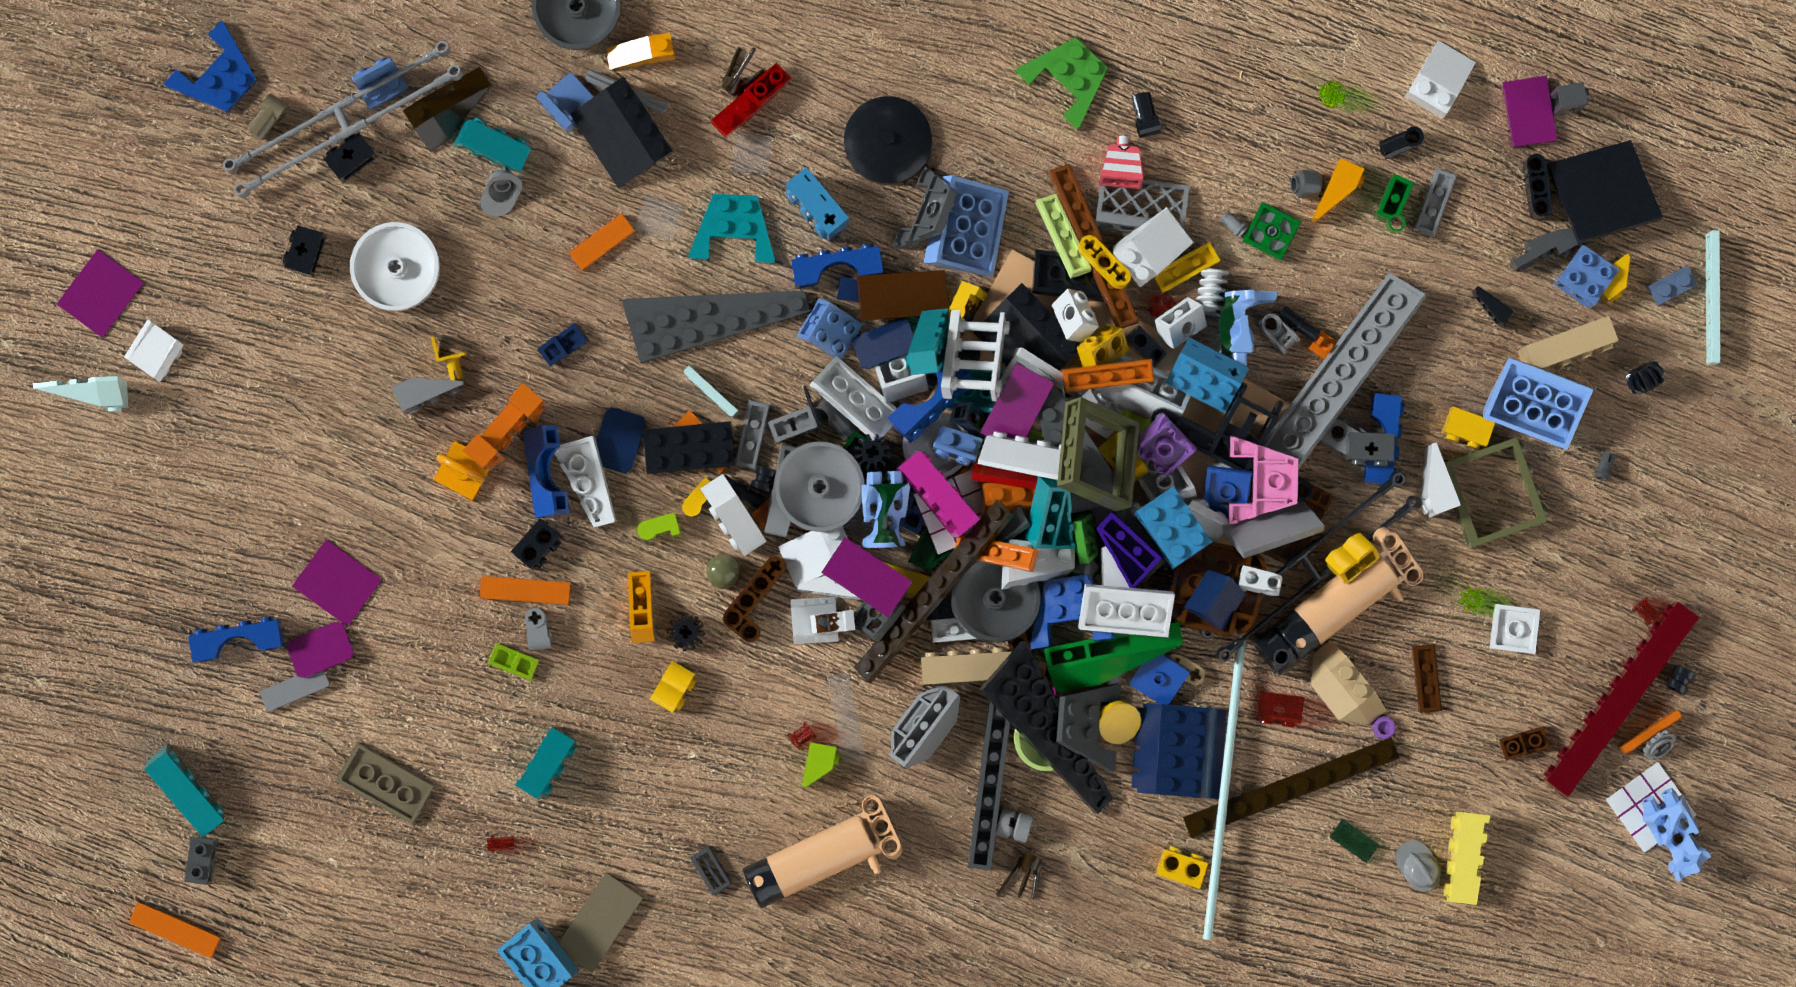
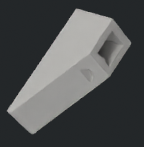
(419, 392)

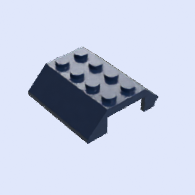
(1179, 751)

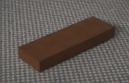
(1426, 678)

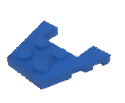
(224, 80)
(1060, 604)

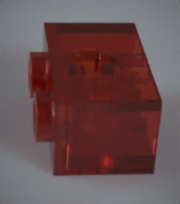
(1267, 701)

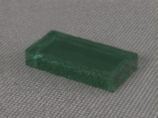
(1354, 840)

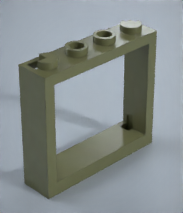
(1072, 447)
(1532, 488)

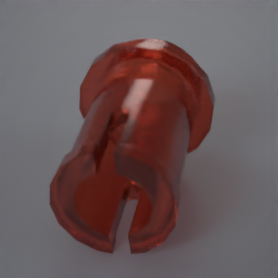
(500, 843)

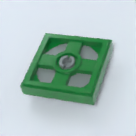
(1271, 231)

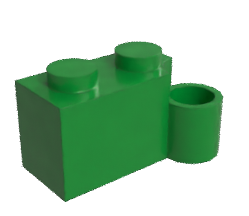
(1393, 202)

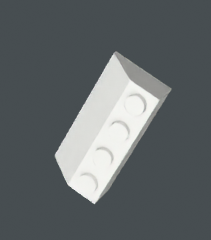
(1147, 396)
(1021, 455)

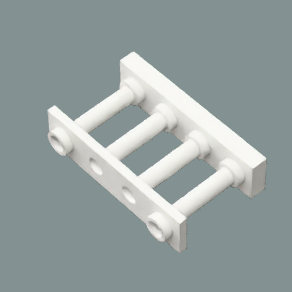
(956, 344)

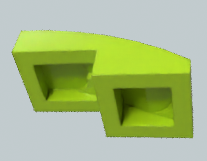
(513, 661)

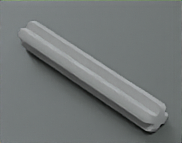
(647, 100)

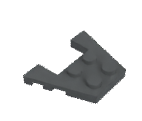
(932, 212)
(1080, 724)

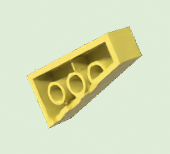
(1465, 857)

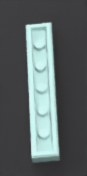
(1713, 297)

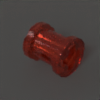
(1646, 611)
(802, 735)

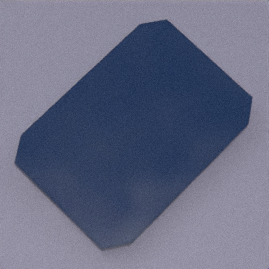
(883, 343)
(619, 439)

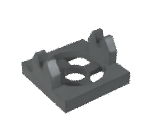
(876, 633)

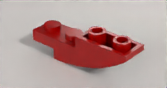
(751, 100)

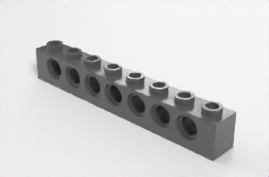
(989, 790)

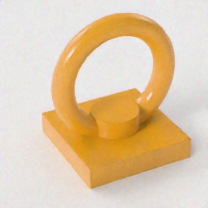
(460, 472)

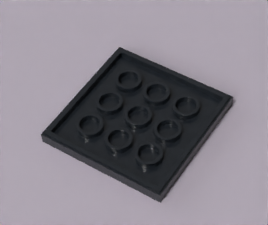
(1604, 191)

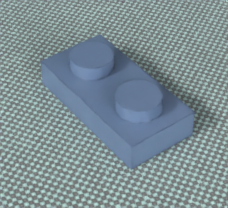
(1672, 285)

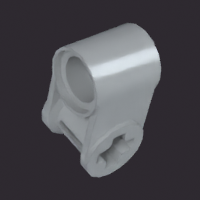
(1279, 334)
(538, 634)

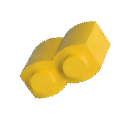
(1352, 558)
(673, 687)

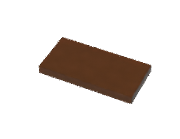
(901, 294)

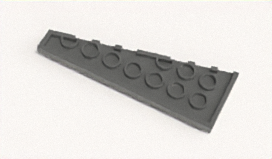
(684, 322)

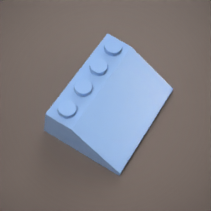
(972, 229)
(1537, 402)

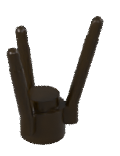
(732, 83)
(1029, 865)

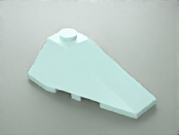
(102, 392)

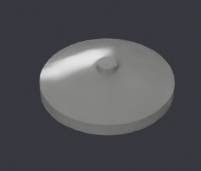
(819, 486)

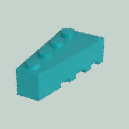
(929, 342)
(184, 790)

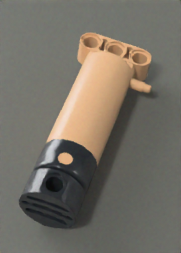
(1337, 605)

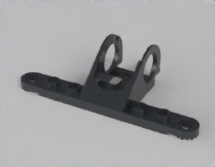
(1218, 444)

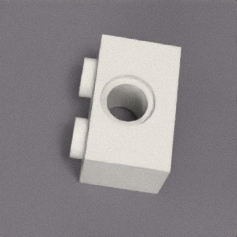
(1075, 315)
(1180, 322)

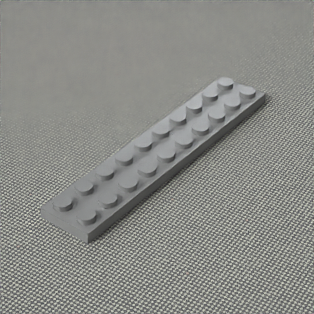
(1345, 368)

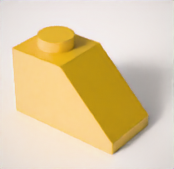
(1619, 282)

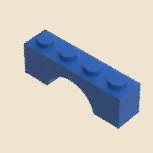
(809, 269)
(1386, 412)
(914, 419)
(540, 447)
(208, 645)

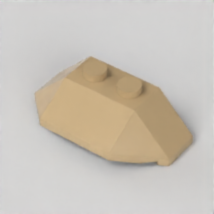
(1343, 687)

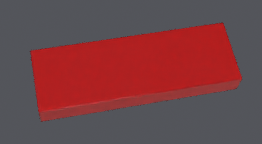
(1003, 476)

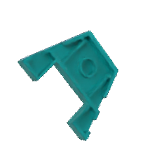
(733, 218)

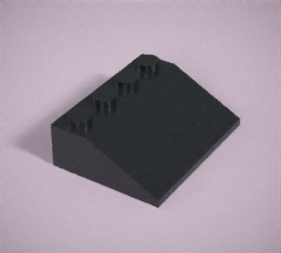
(621, 132)
(1032, 329)

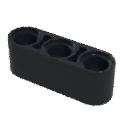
(1541, 177)

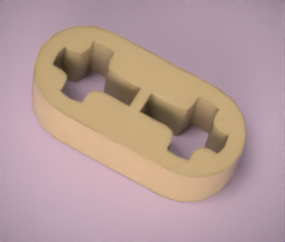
(1191, 666)

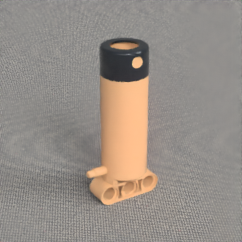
(823, 855)

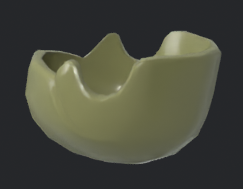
(723, 571)

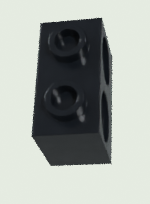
(532, 540)

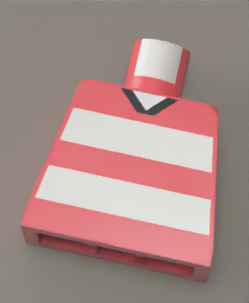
(1122, 165)

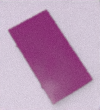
(1018, 403)
(866, 577)

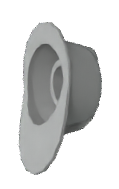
(500, 193)
(1418, 865)

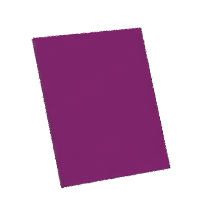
(100, 293)
(336, 582)

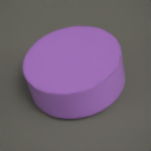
(1384, 727)

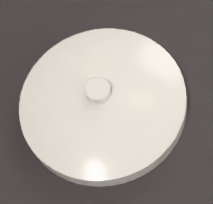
(394, 266)

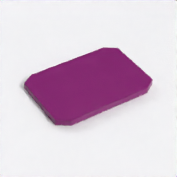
(320, 649)

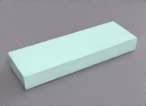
(710, 392)

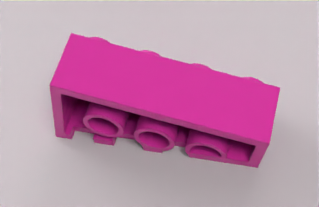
(938, 494)

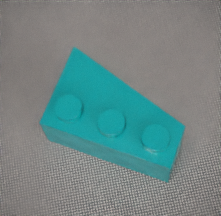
(493, 144)
(1050, 517)
(547, 764)

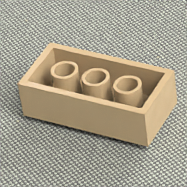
(1570, 345)
(961, 668)

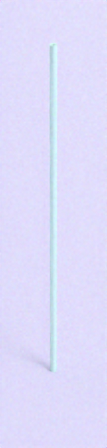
(1224, 792)

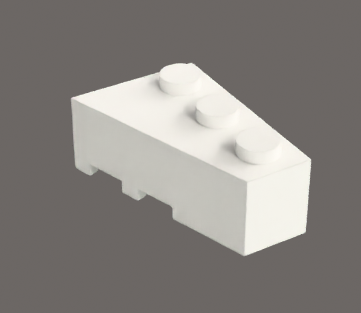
(733, 515)
(1049, 565)

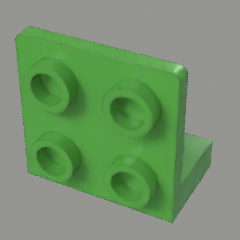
(1084, 536)

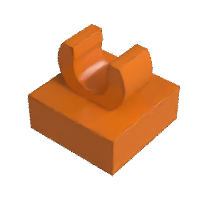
(1322, 345)

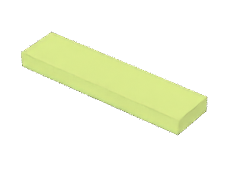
(1062, 235)

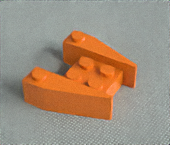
(485, 447)

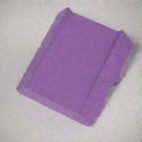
(1164, 445)

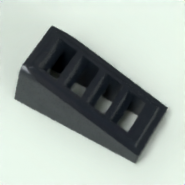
(1497, 310)

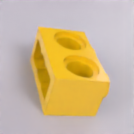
(1103, 346)
(1180, 872)

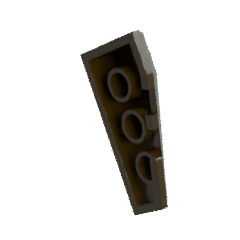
(443, 110)

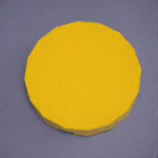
(1119, 722)

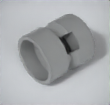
(1021, 828)

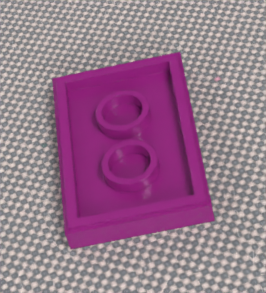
(1529, 111)

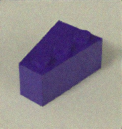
(1129, 550)

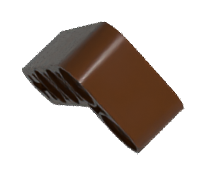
(757, 595)

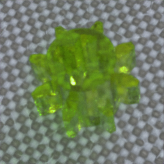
(1332, 94)
(1465, 601)

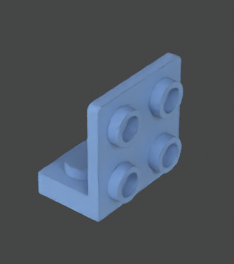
(385, 93)
(564, 99)
(1586, 277)
(829, 329)
(956, 445)

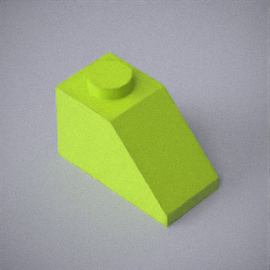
(819, 762)

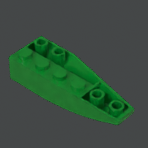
(1094, 663)

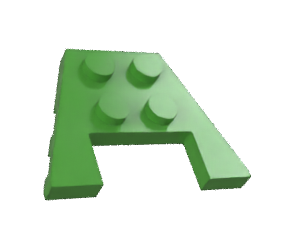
(1075, 69)

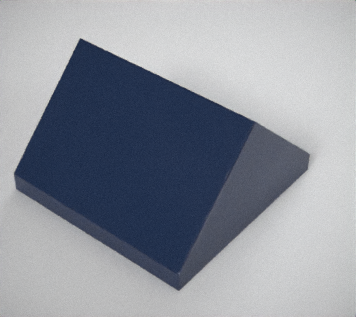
(1215, 599)

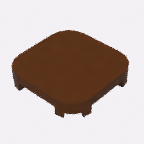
(1225, 561)

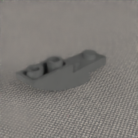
(1558, 241)

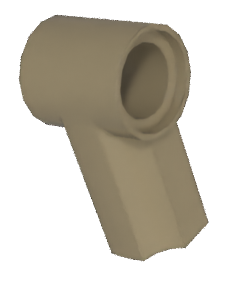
(271, 111)

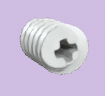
(1210, 290)

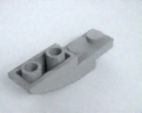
(776, 521)

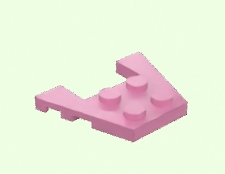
(1273, 480)

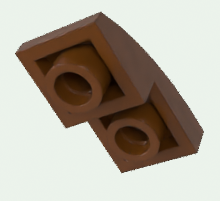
(1524, 743)

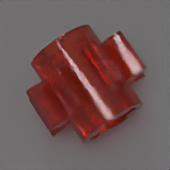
(1160, 304)

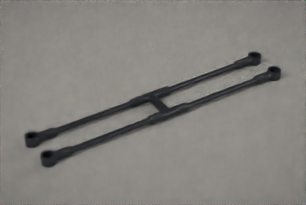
(1318, 576)

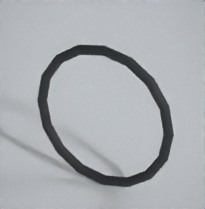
(812, 409)

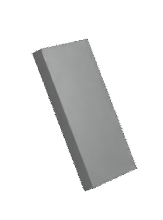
(1273, 529)

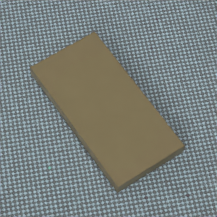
(385, 783)
(599, 922)

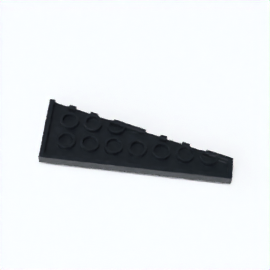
(1033, 710)

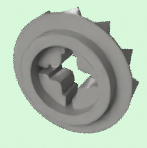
(1659, 745)

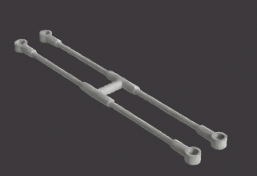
(337, 109)

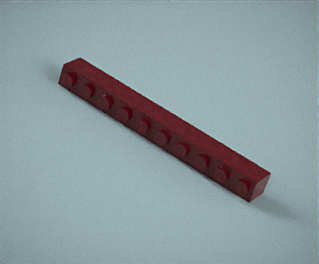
(1620, 699)

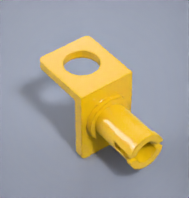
(452, 361)

